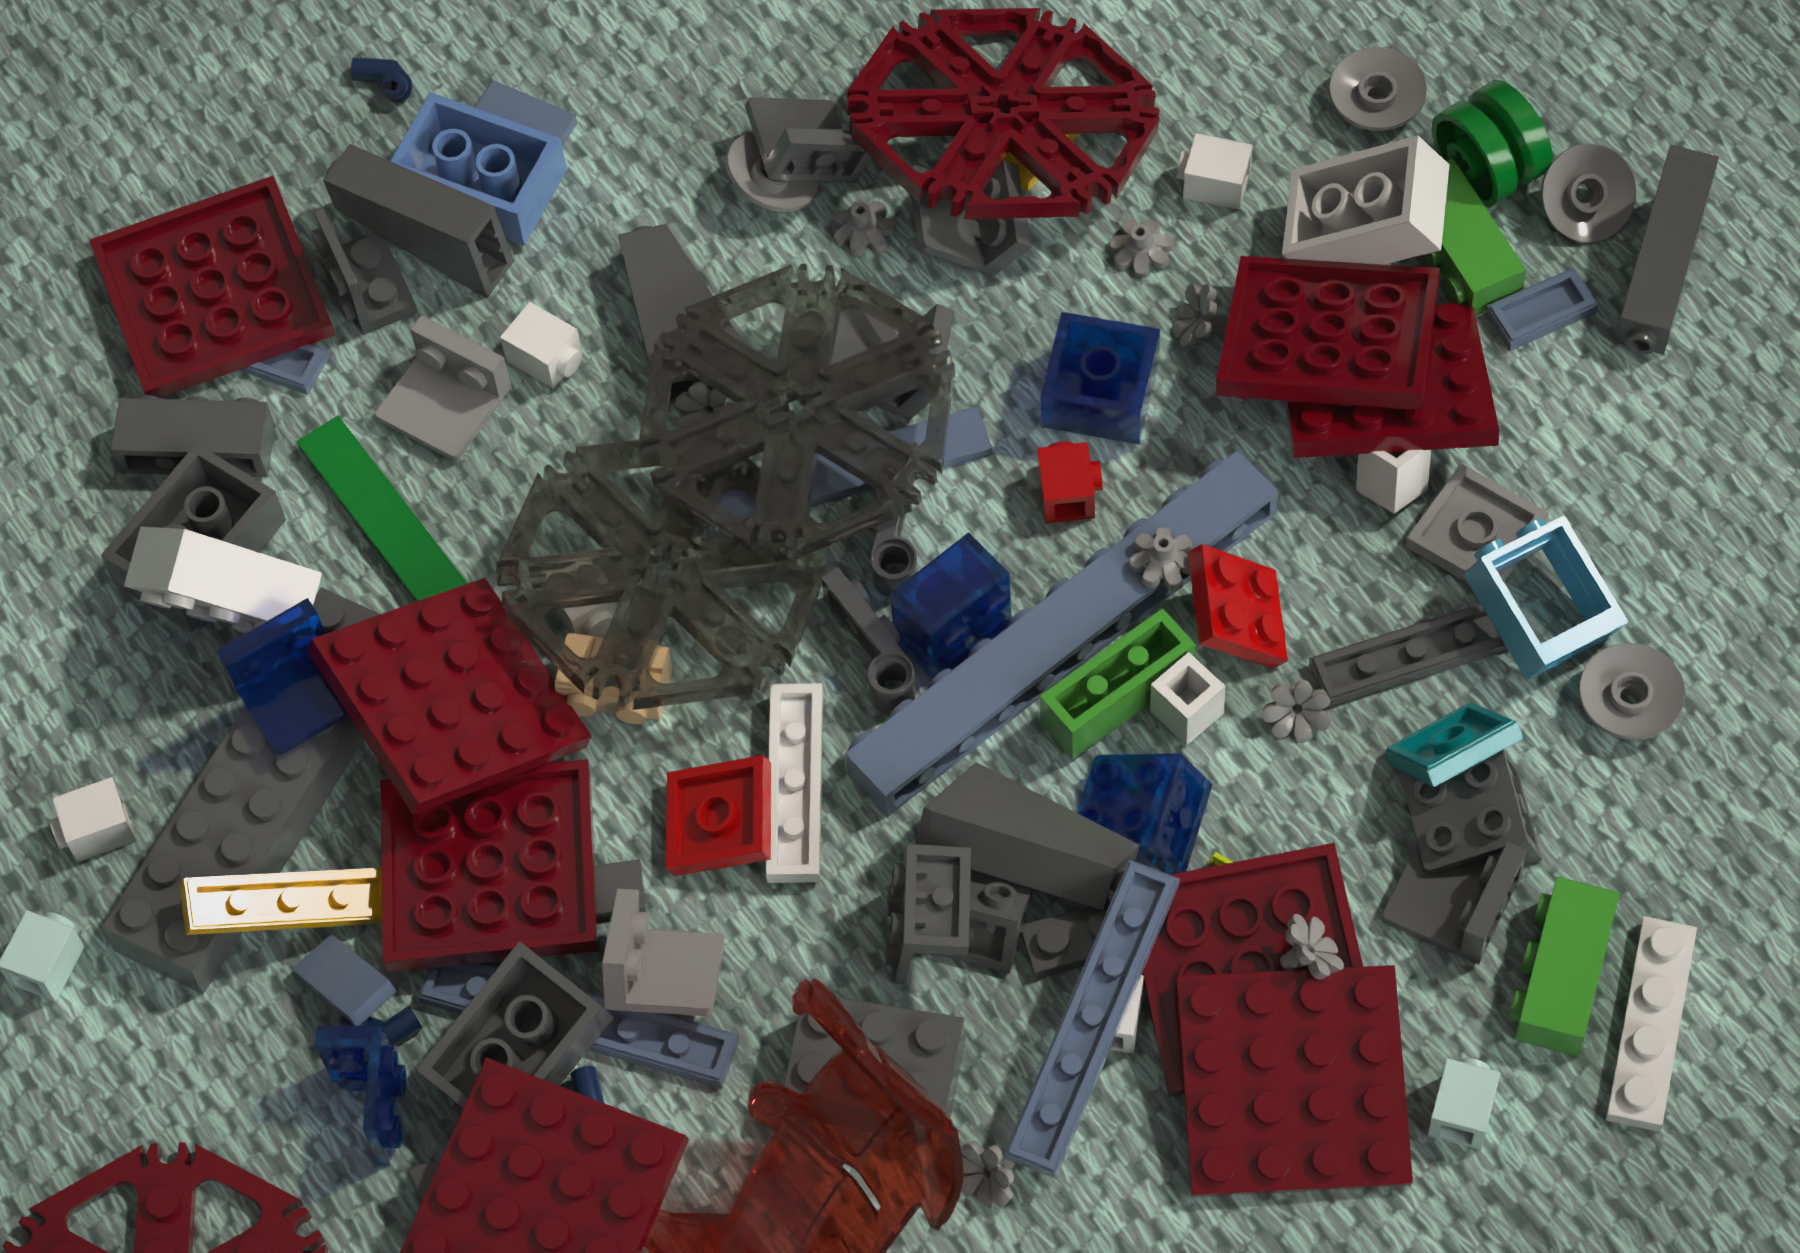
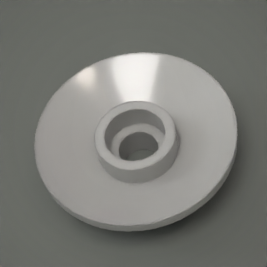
(1382, 73)
(751, 179)
(1609, 189)
(1636, 671)

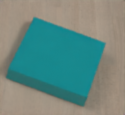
(1453, 744)

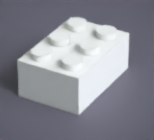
(1368, 205)
(215, 578)

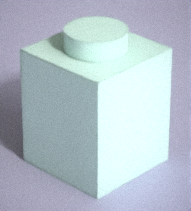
(41, 954)
(1464, 1102)

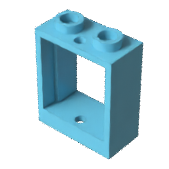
(1578, 575)

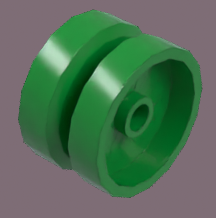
(1494, 141)

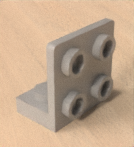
(445, 390)
(658, 967)

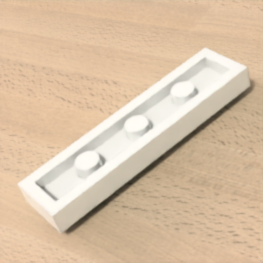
(795, 782)
(1651, 1024)

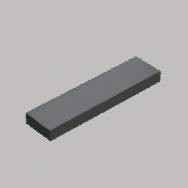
(1406, 655)

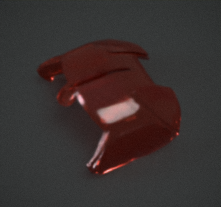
(851, 1113)

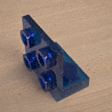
(280, 678)
(1150, 802)
(361, 1061)

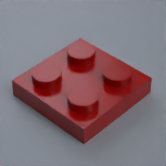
(1237, 606)
(718, 815)

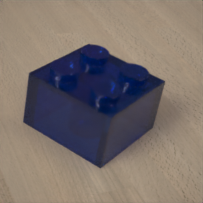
(1100, 378)
(952, 606)

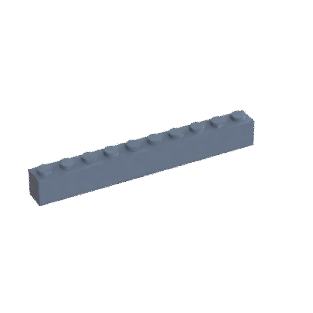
(1050, 639)

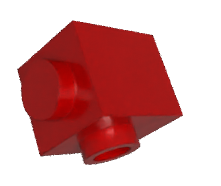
(1068, 481)

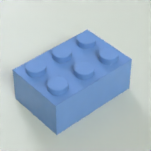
(486, 159)

